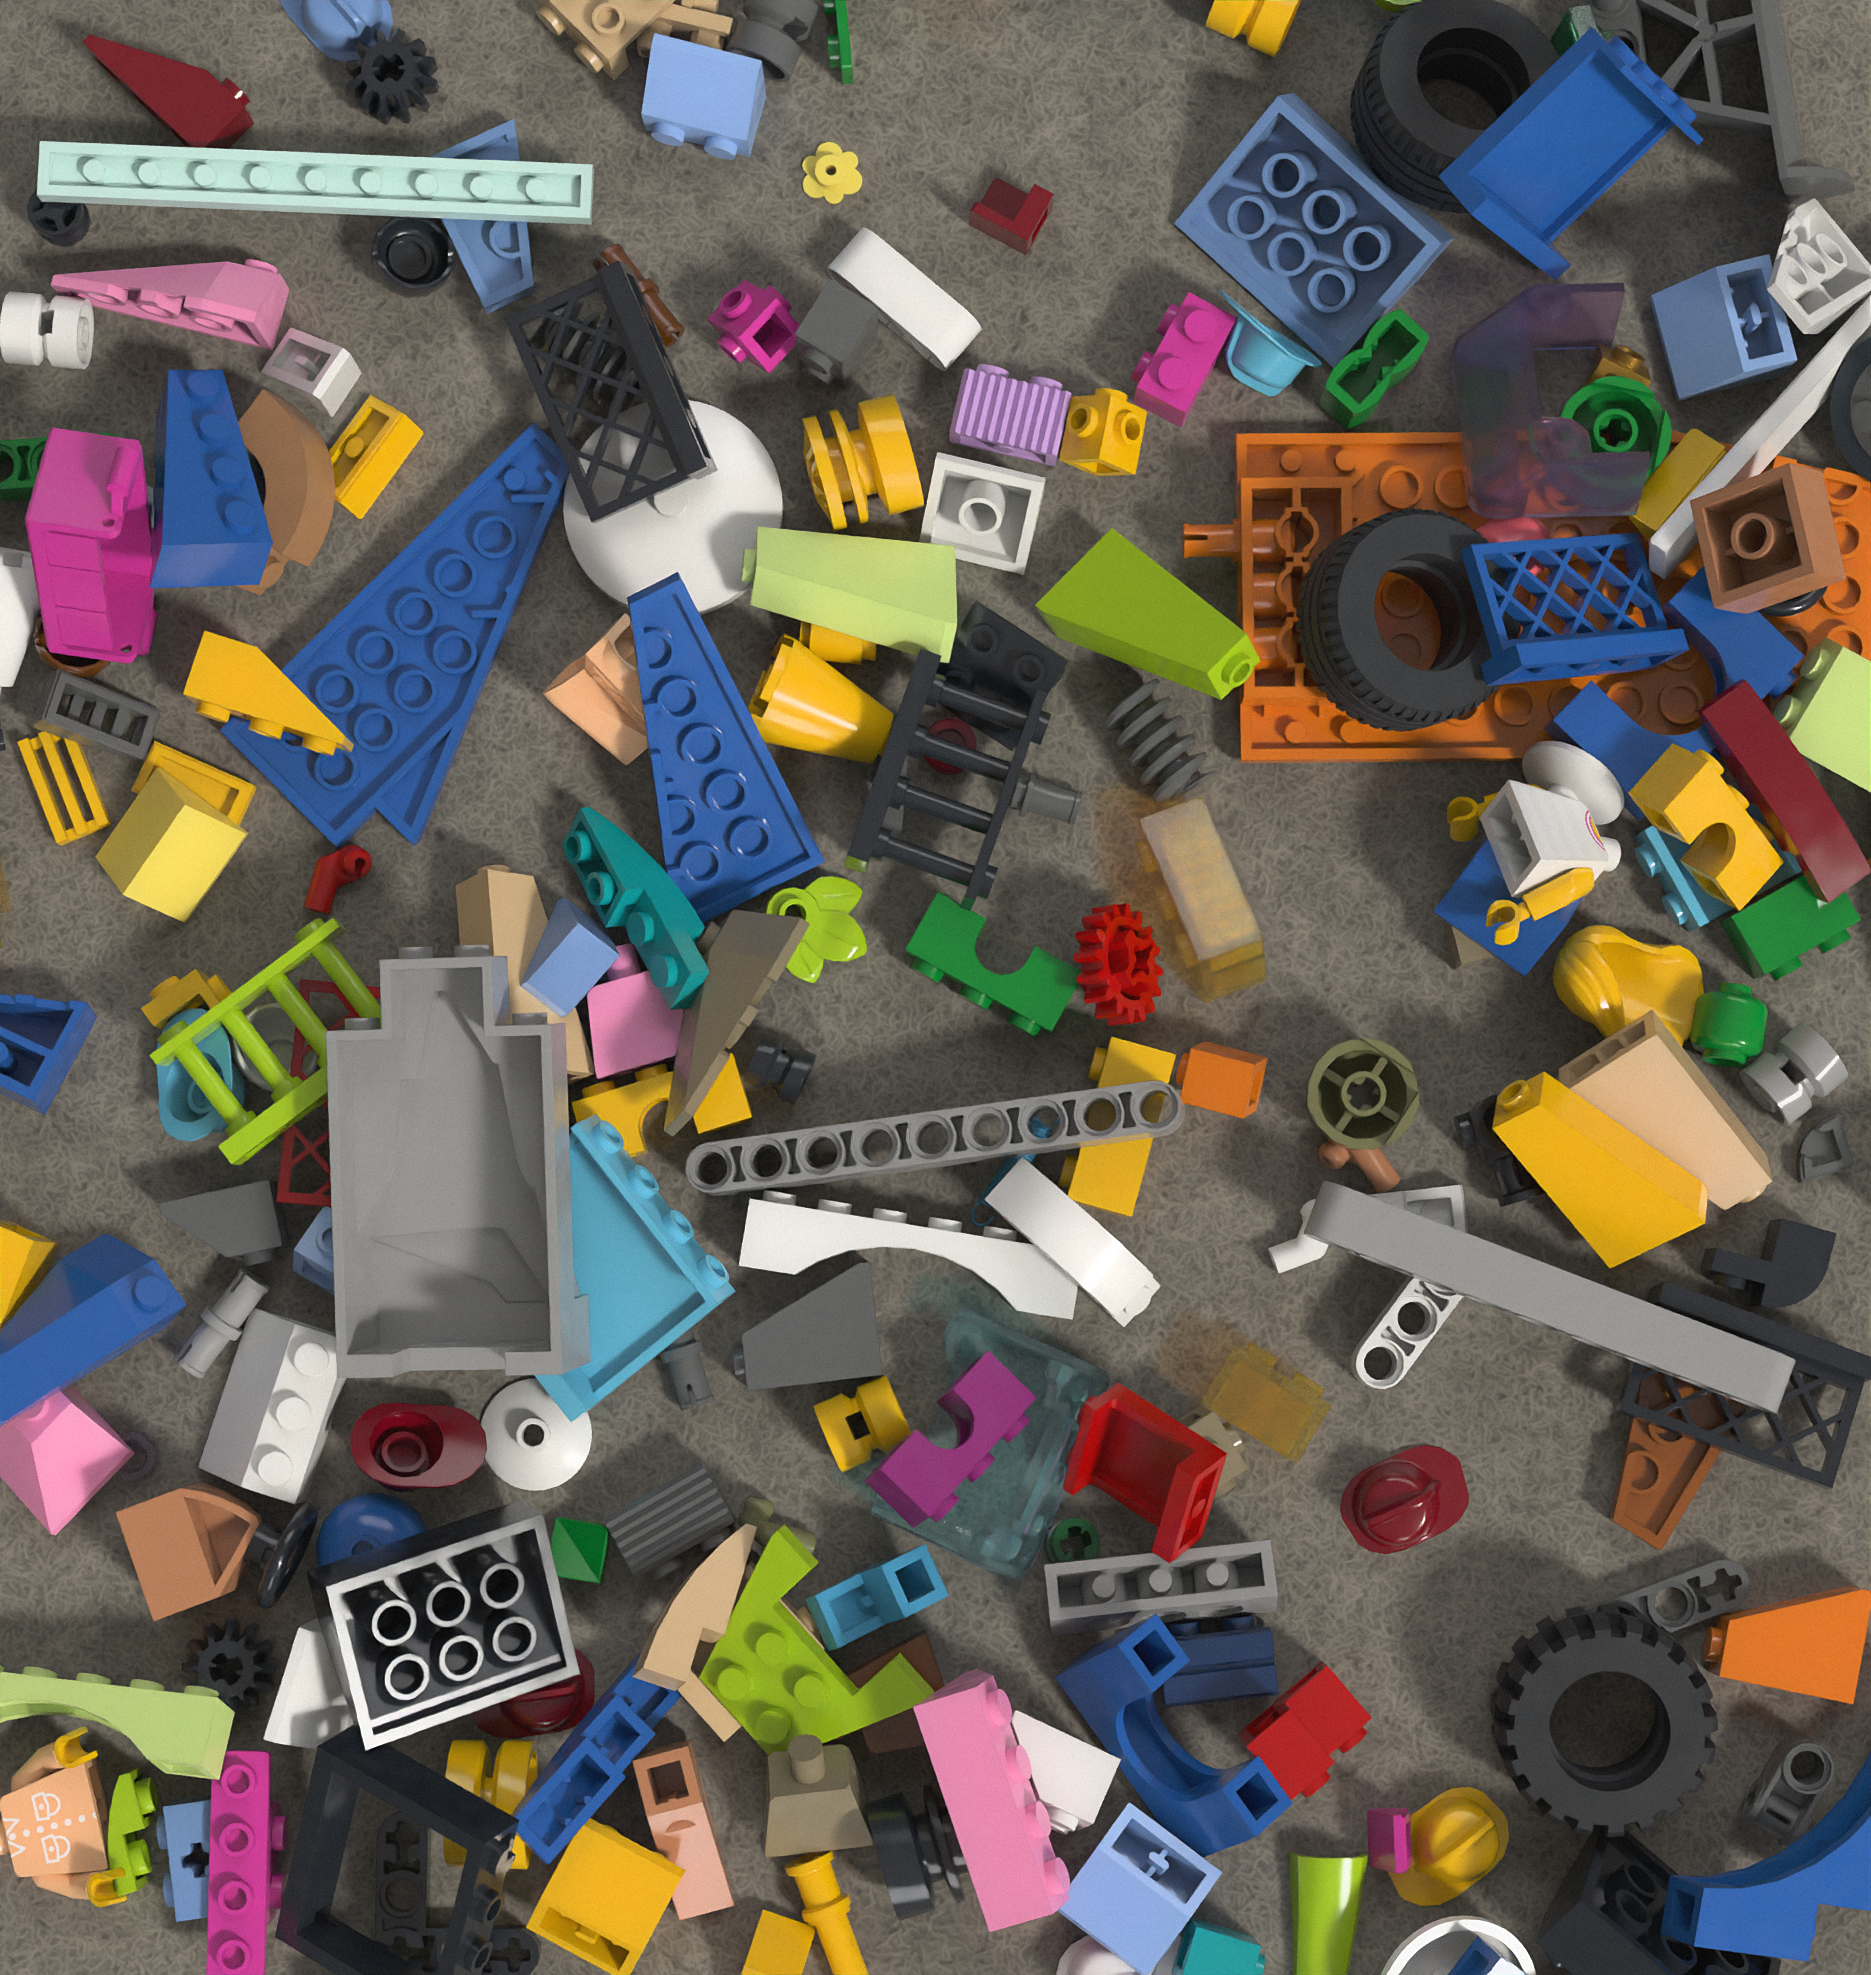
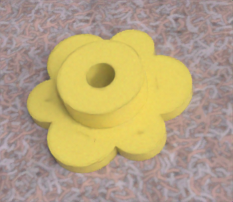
(832, 187)

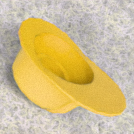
(1453, 1846)

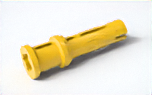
(827, 1911)

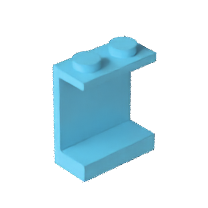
(1685, 900)

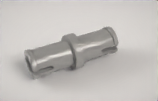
(221, 1323)

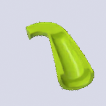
(1325, 1911)

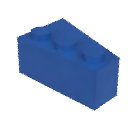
(39, 1046)

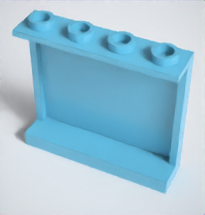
(636, 1264)

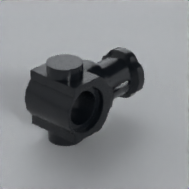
(1512, 1177)

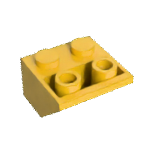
(605, 1898)

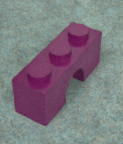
(921, 1477)

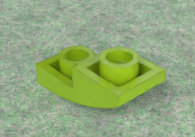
(131, 1811)

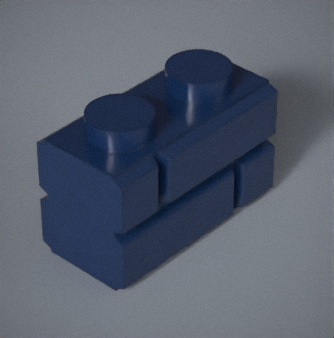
(1223, 1662)

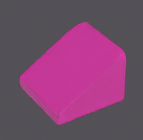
(1389, 1839)

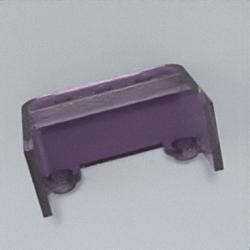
(1509, 453)

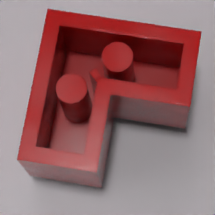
(1304, 1729)

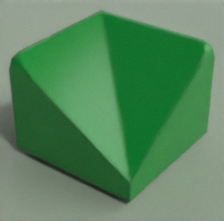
(580, 1549)

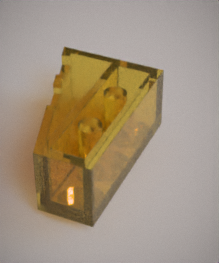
(1202, 899)

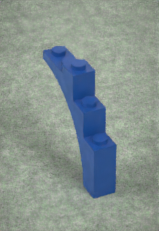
(1775, 1901)

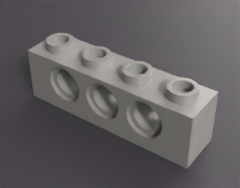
(1133, 1587)

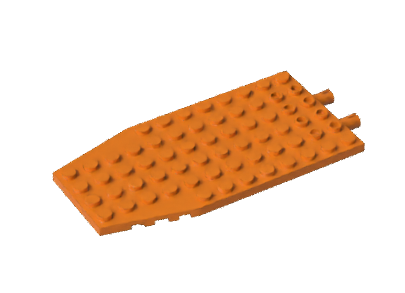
(1313, 487)

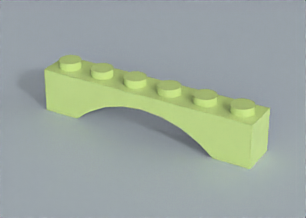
(171, 1729)

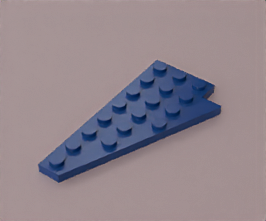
(415, 653)

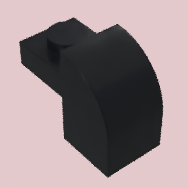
(1789, 1266)

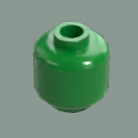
(1729, 1025)

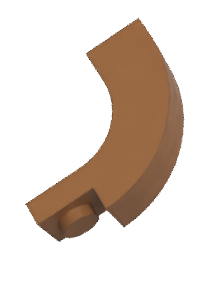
(296, 481)

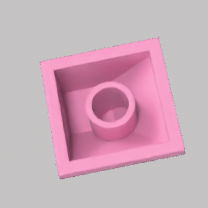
(59, 1456)

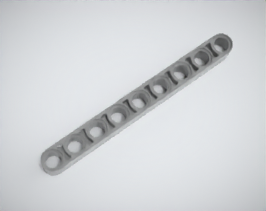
(907, 1134)
(1549, 1297)

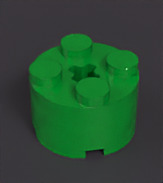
(1626, 413)

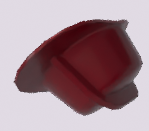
(417, 1445)
(1405, 1499)
(543, 1709)

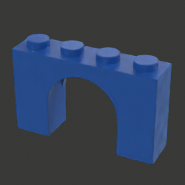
(1733, 648)
(1192, 1801)

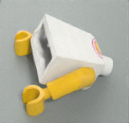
(1542, 848)

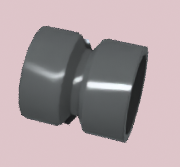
(773, 34)

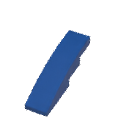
(591, 1763)

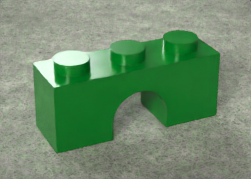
(946, 948)

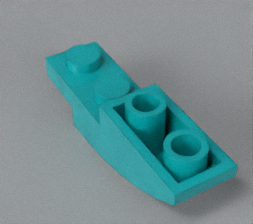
(638, 894)

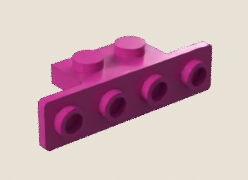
(243, 1864)

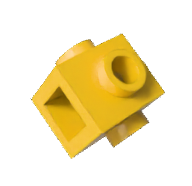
(1103, 433)

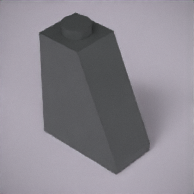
(816, 1338)

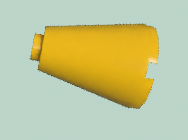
(816, 708)

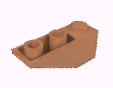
(683, 1826)

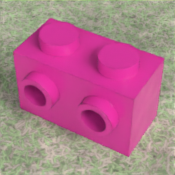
(1184, 360)

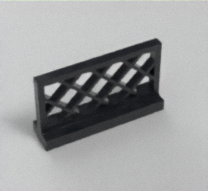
(655, 376)
(1814, 1358)

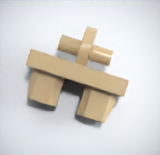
(689, 21)

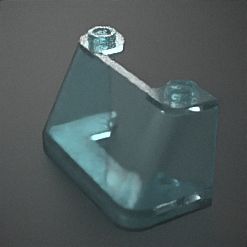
(1013, 1503)

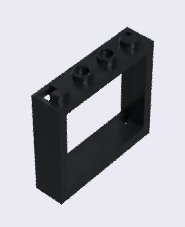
(425, 1796)

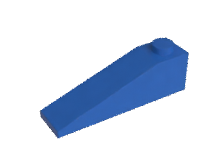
(80, 1319)

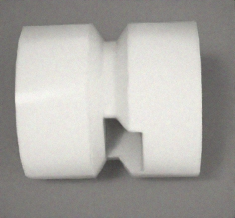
(27, 328)

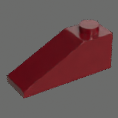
(177, 94)

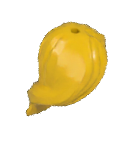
(1619, 979)

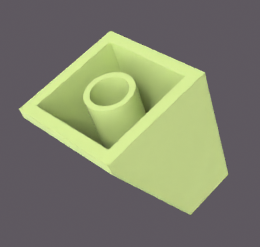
(1832, 711)

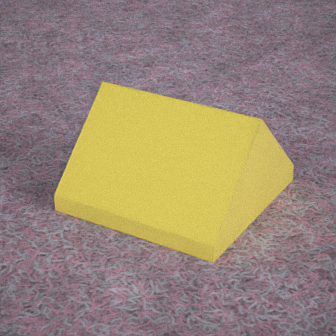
(169, 847)

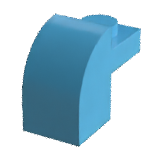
(876, 1596)

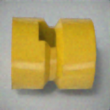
(1261, 21)
(880, 1413)

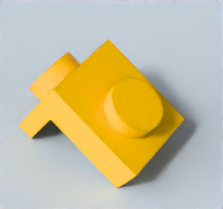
(179, 995)

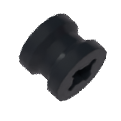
(59, 234)

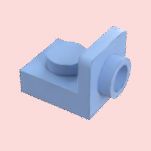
(315, 1252)

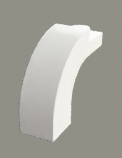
(1074, 1241)

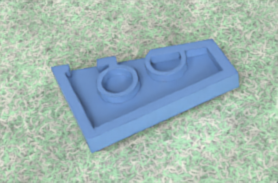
(492, 251)

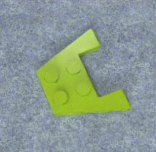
(781, 1678)

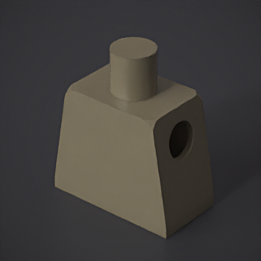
(814, 1800)

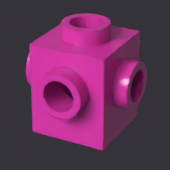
(754, 325)

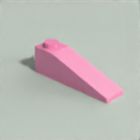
(206, 298)

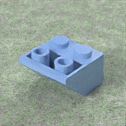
(1723, 329)
(1138, 1890)

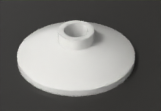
(1575, 775)
(529, 1466)

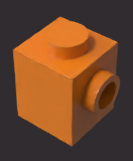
(1221, 1079)

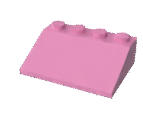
(992, 1801)

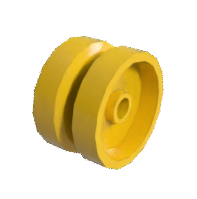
(512, 1777)

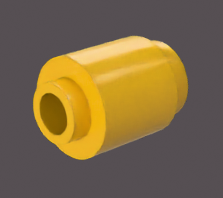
(836, 646)

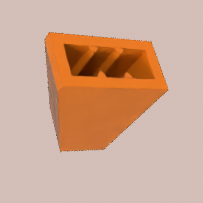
(1795, 1644)

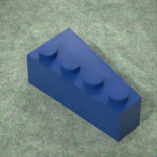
(204, 491)

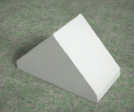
(313, 370)

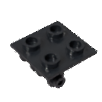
(1000, 663)

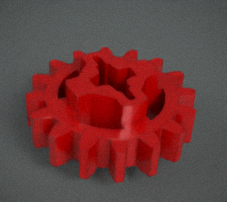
(1118, 964)

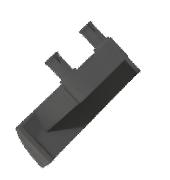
(1766, 26)

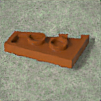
(1662, 1468)

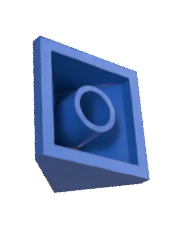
(1467, 906)

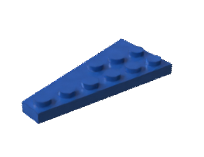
(717, 791)

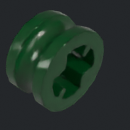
(1059, 1532)

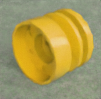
(862, 462)

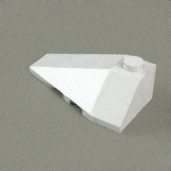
(1817, 270)

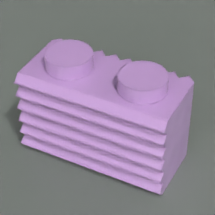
(1010, 414)

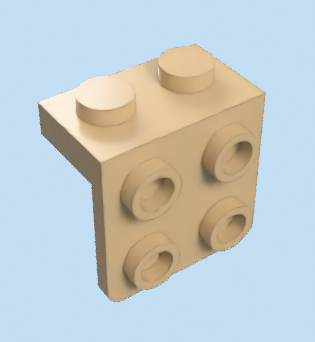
(601, 27)

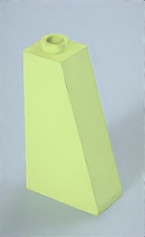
(858, 586)

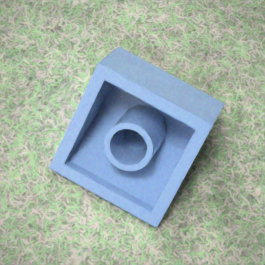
(703, 97)

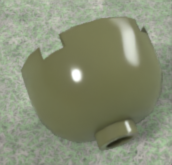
(1362, 1094)

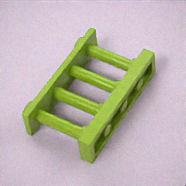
(291, 1096)

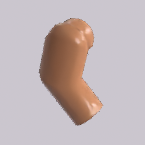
(1371, 1162)

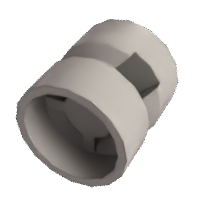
(1809, 1063)

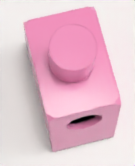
(630, 1020)

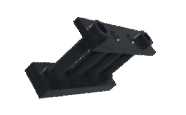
(894, 790)

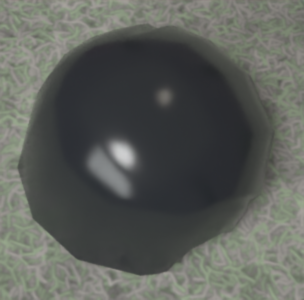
(412, 256)

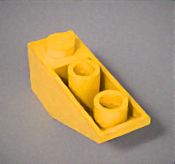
(245, 683)

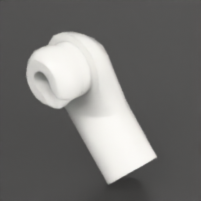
(1298, 1250)

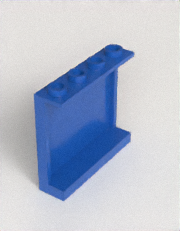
(1565, 145)

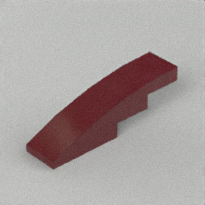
(1784, 789)

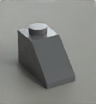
(235, 1221)

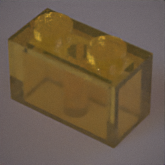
(1265, 1402)

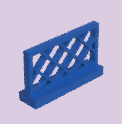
(1569, 654)

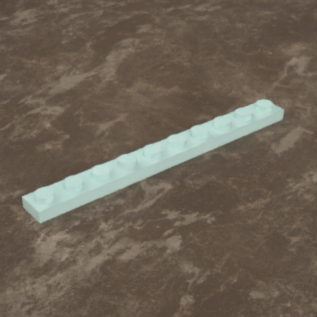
(315, 182)

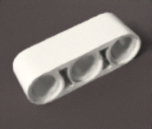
(905, 297)
(1387, 1334)

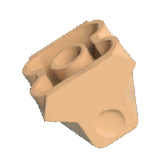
(604, 693)

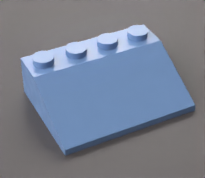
(1312, 229)

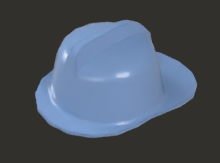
(339, 24)

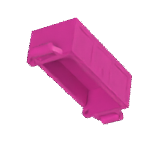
(92, 546)

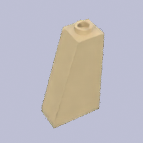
(509, 917)
(1665, 1100)

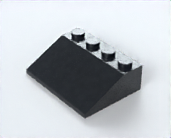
(444, 1622)
(1612, 1919)

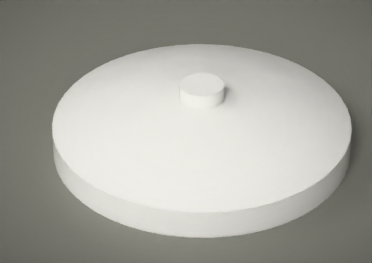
(684, 530)

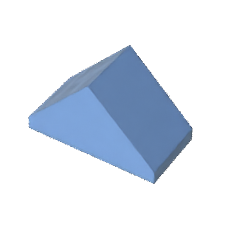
(568, 958)

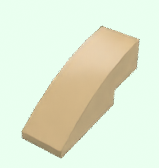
(695, 1613)

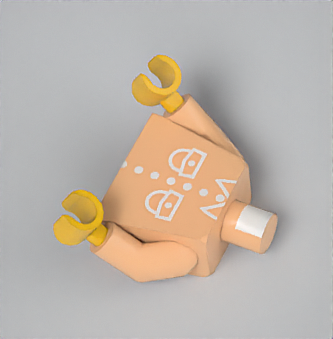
(60, 1822)

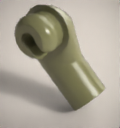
(758, 1513)

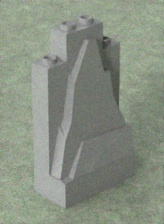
(452, 1178)

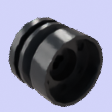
(916, 1851)

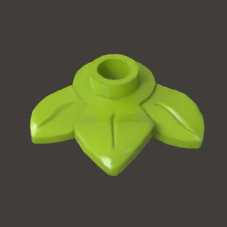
(831, 931)

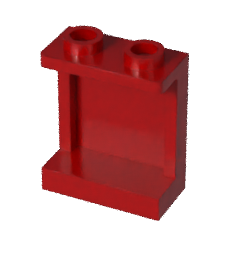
(1147, 1466)

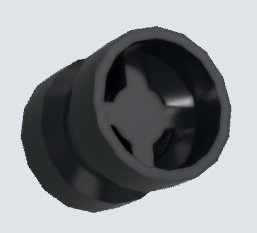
(781, 1068)

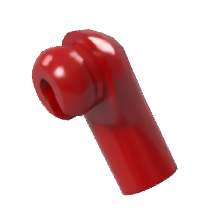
(333, 872)

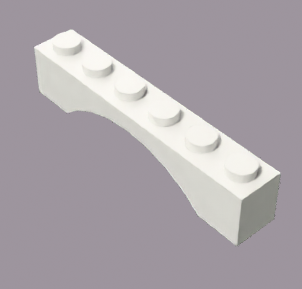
(795, 1238)

